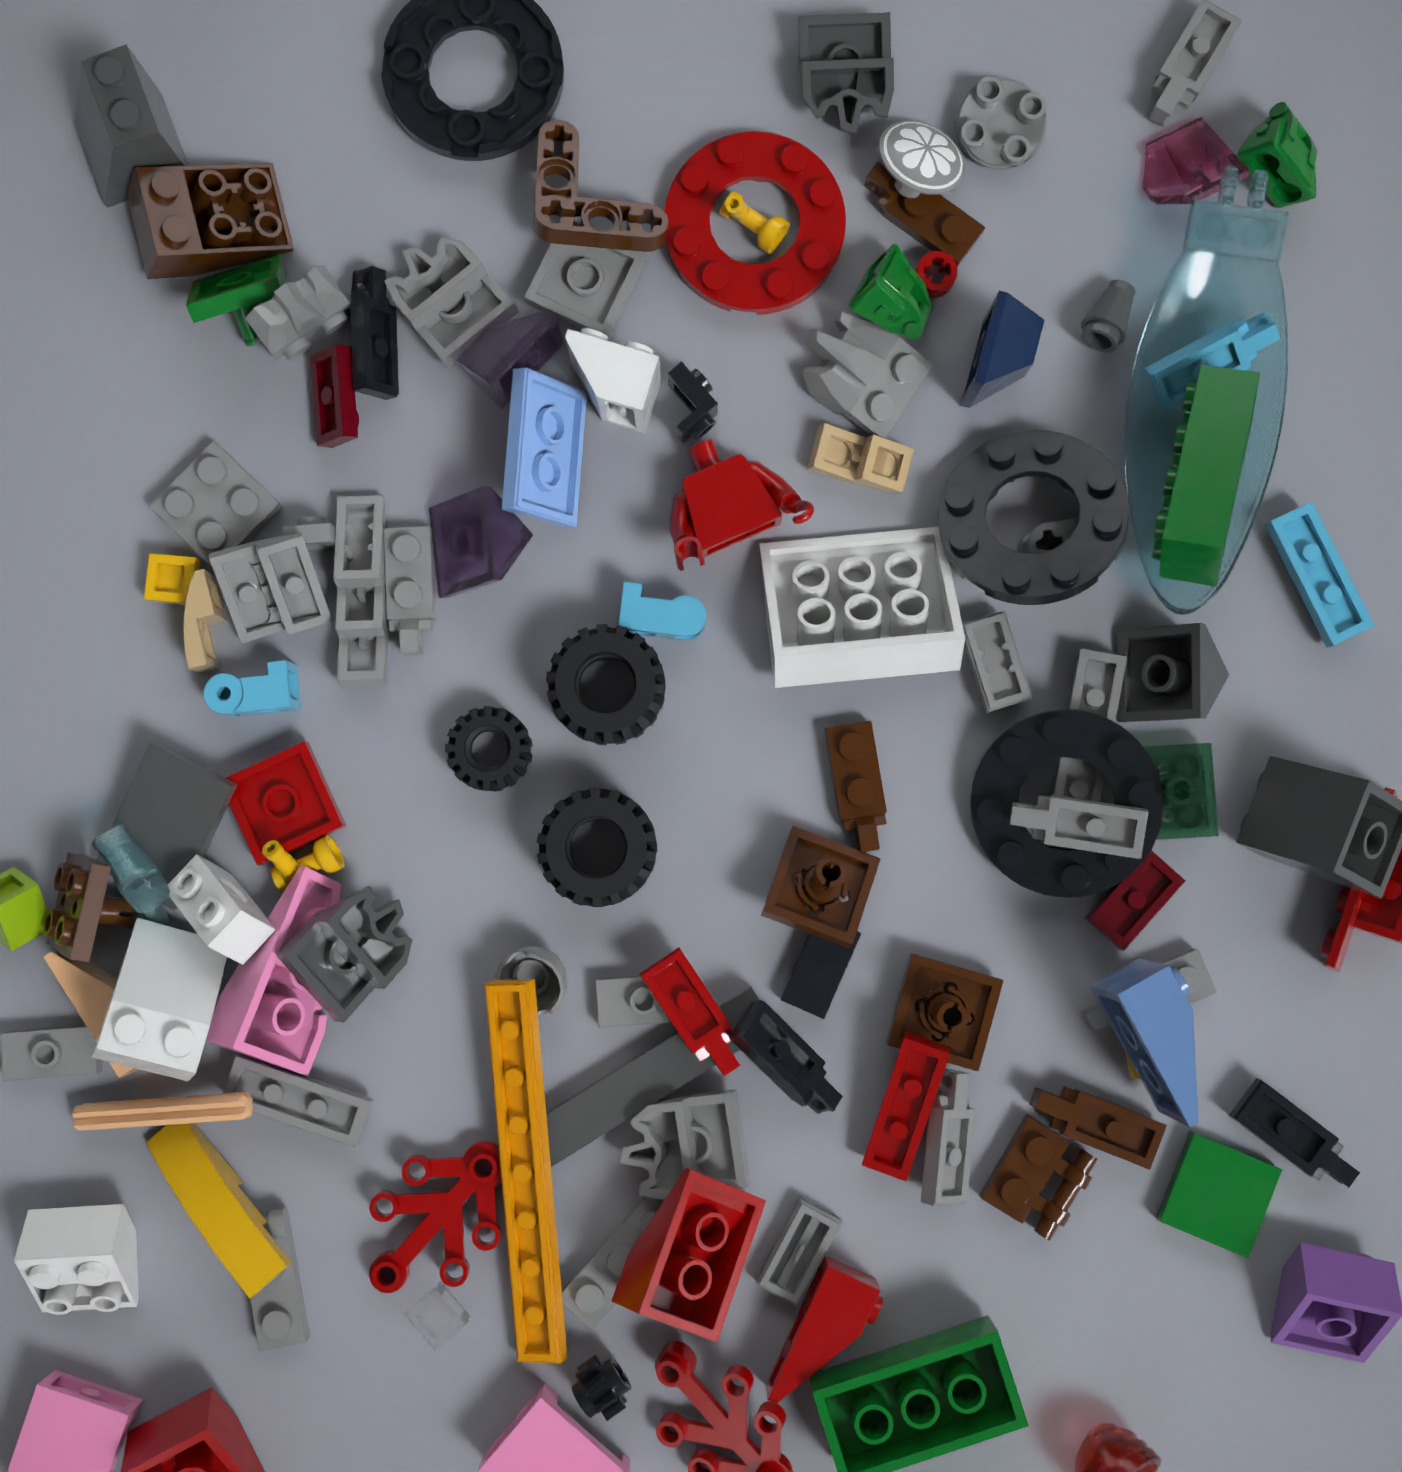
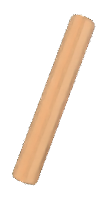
(163, 1111)

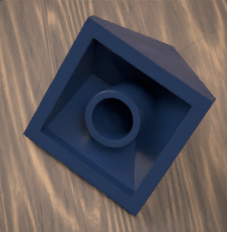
(1003, 348)

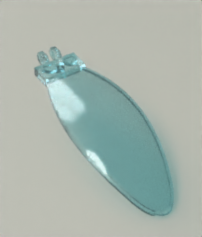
(1221, 277)

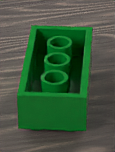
(1205, 474)
(918, 1399)

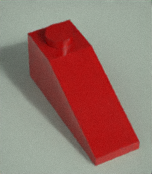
(826, 1324)

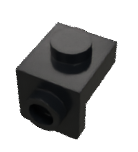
(694, 392)

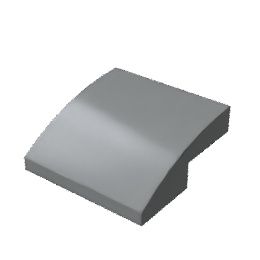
(270, 587)

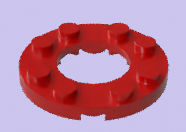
(768, 285)

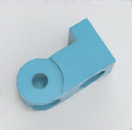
(661, 618)
(256, 694)

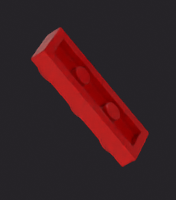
(906, 1106)

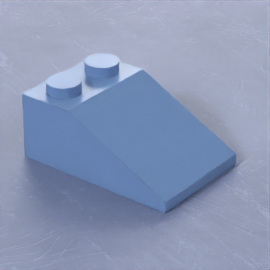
(1156, 1030)

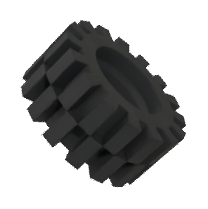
(468, 729)

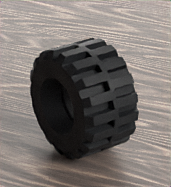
(596, 646)
(557, 859)

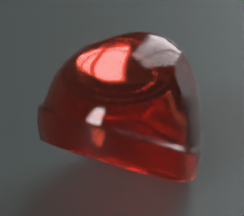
(1115, 1450)

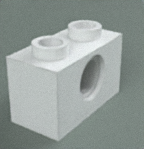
(219, 909)

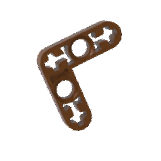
(567, 205)

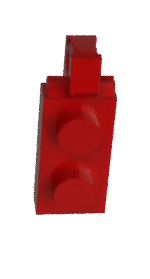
(691, 1009)

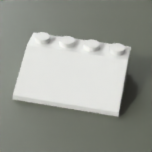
(860, 607)

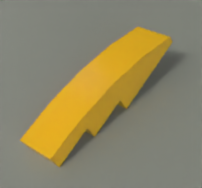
(218, 1206)

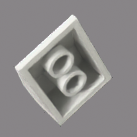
(161, 1002)

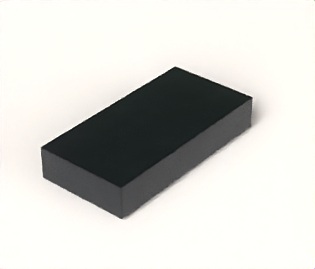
(817, 975)

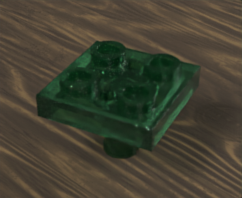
(1186, 790)

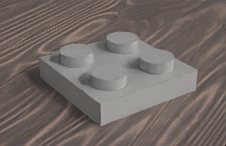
(585, 284)
(215, 503)

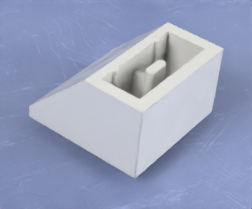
(616, 377)
(79, 1258)

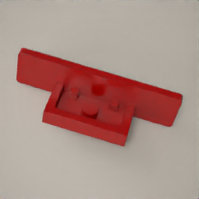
(1366, 914)

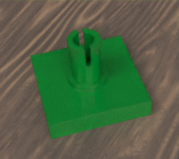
(237, 291)

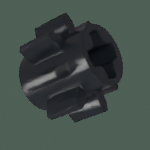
(601, 1387)

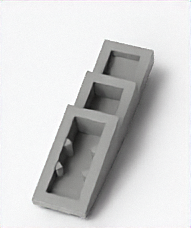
(361, 591)

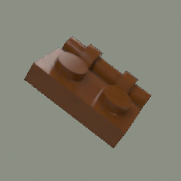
(1024, 1171)

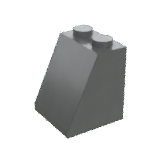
(122, 122)
(1325, 825)

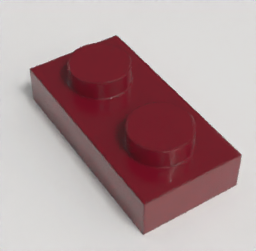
(334, 396)
(1135, 901)

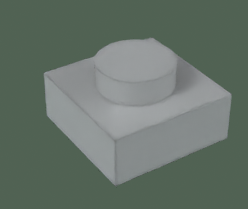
(316, 533)

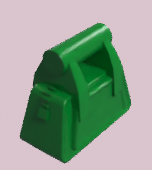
(1286, 154)
(893, 295)

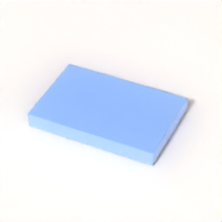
(544, 449)

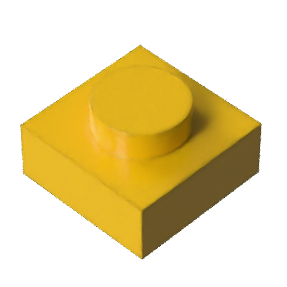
(169, 578)

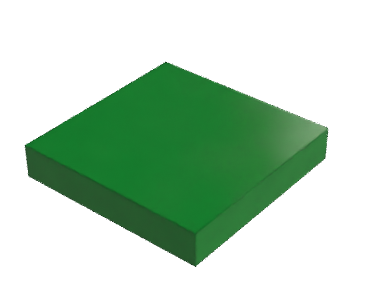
(1218, 1194)

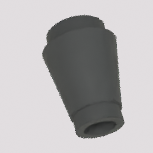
(1109, 317)

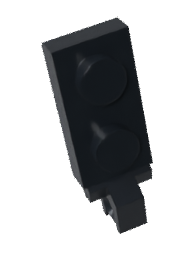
(373, 335)
(784, 1058)
(1292, 1133)

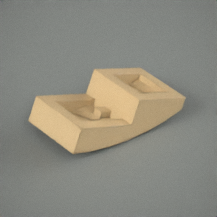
(860, 459)
(202, 609)

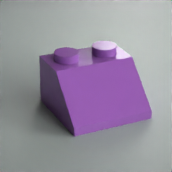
(1335, 1302)

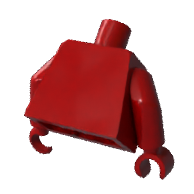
(728, 503)

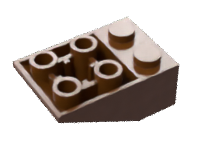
(206, 217)

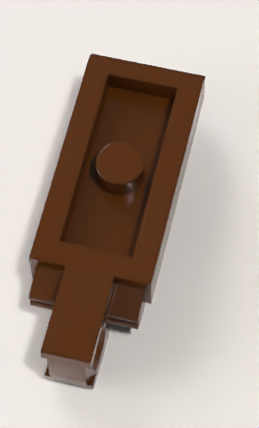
(926, 218)
(857, 781)
(1102, 1124)

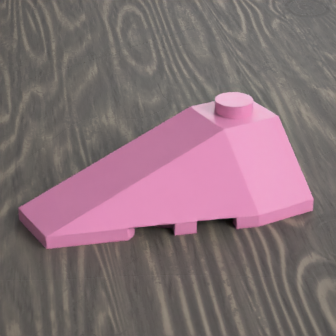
(263, 1004)

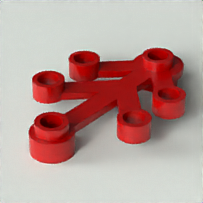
(444, 1210)
(724, 1428)

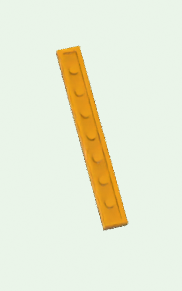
(526, 1171)

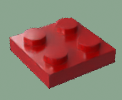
(284, 801)

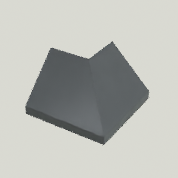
(1169, 673)

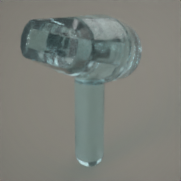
(134, 873)

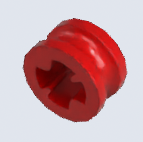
(946, 263)

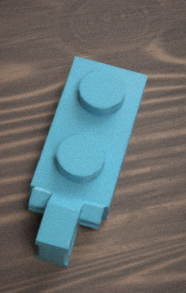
(1226, 347)

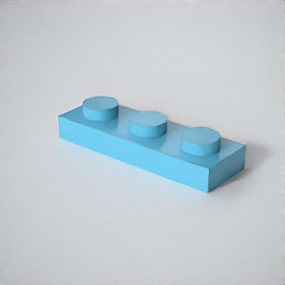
(1319, 575)

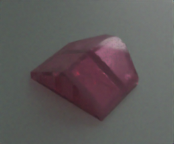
(1187, 164)

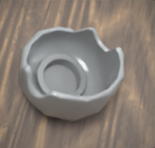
(541, 965)

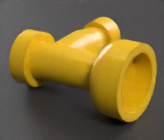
(769, 231)
(325, 856)

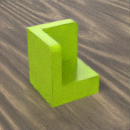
(20, 909)

